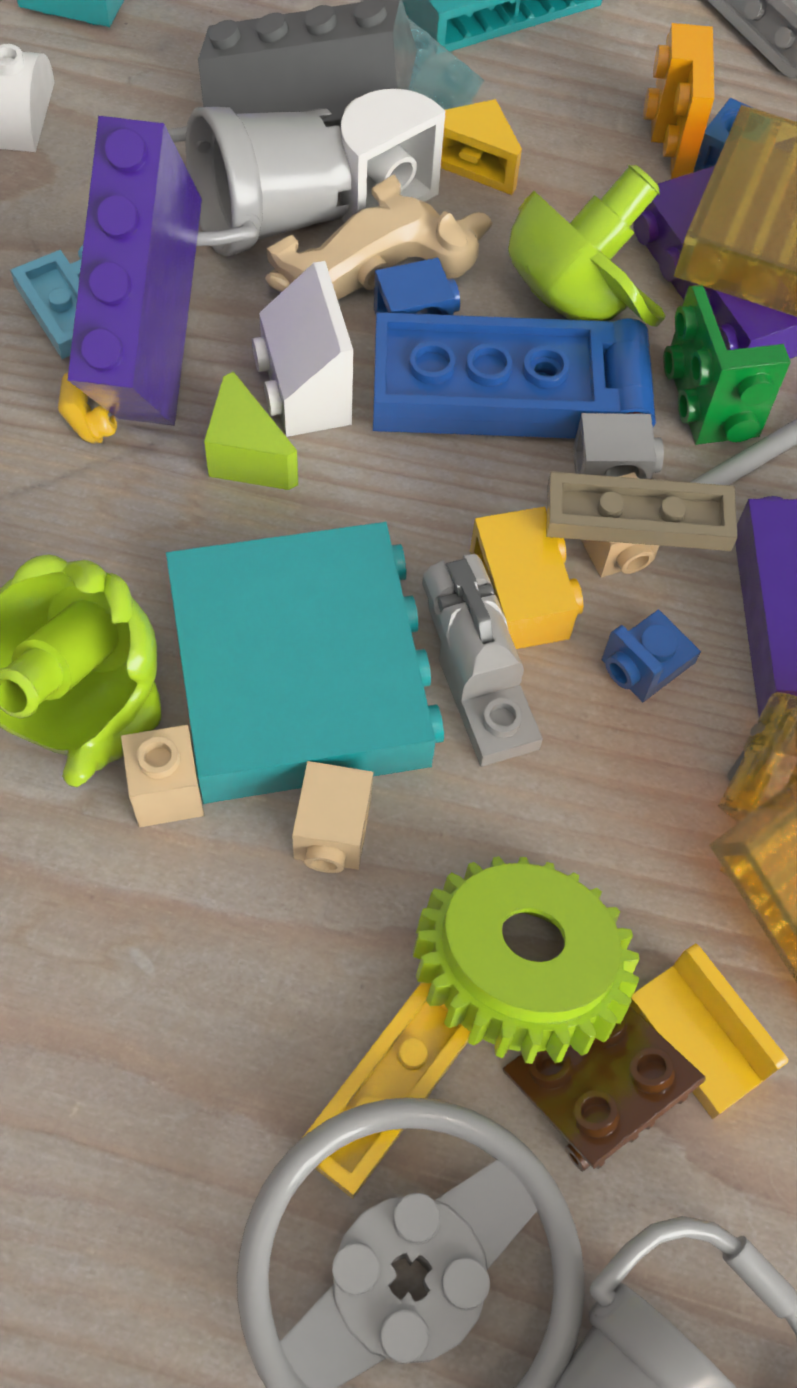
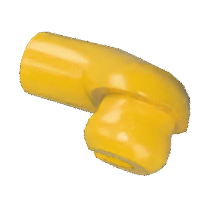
(87, 423)

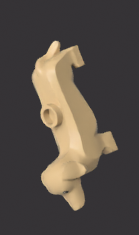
(382, 239)

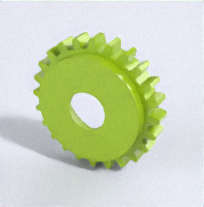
(521, 1000)

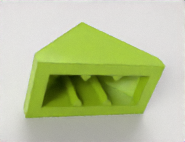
(246, 442)

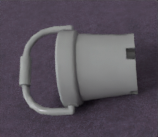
(262, 173)
(636, 1344)

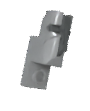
(480, 660)

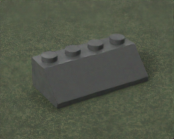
(307, 58)

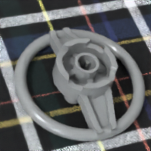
(450, 1236)

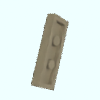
(641, 511)

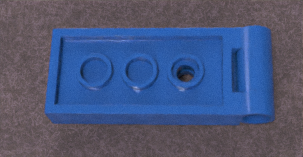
(506, 374)

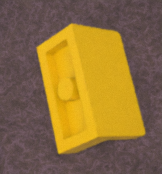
(710, 1028)

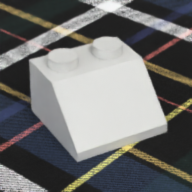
(306, 355)

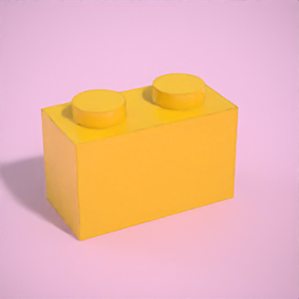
(528, 576)

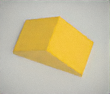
(481, 145)

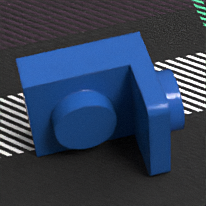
(648, 655)

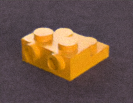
(682, 94)

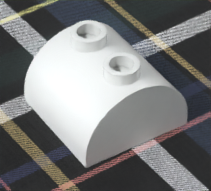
(24, 97)
(388, 136)

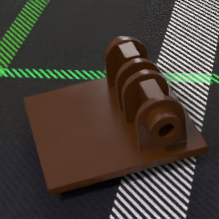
(610, 1091)

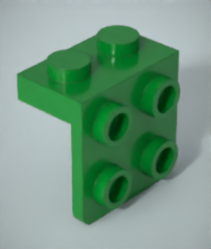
(719, 389)

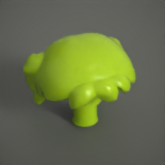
(75, 663)

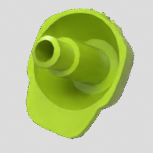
(572, 261)

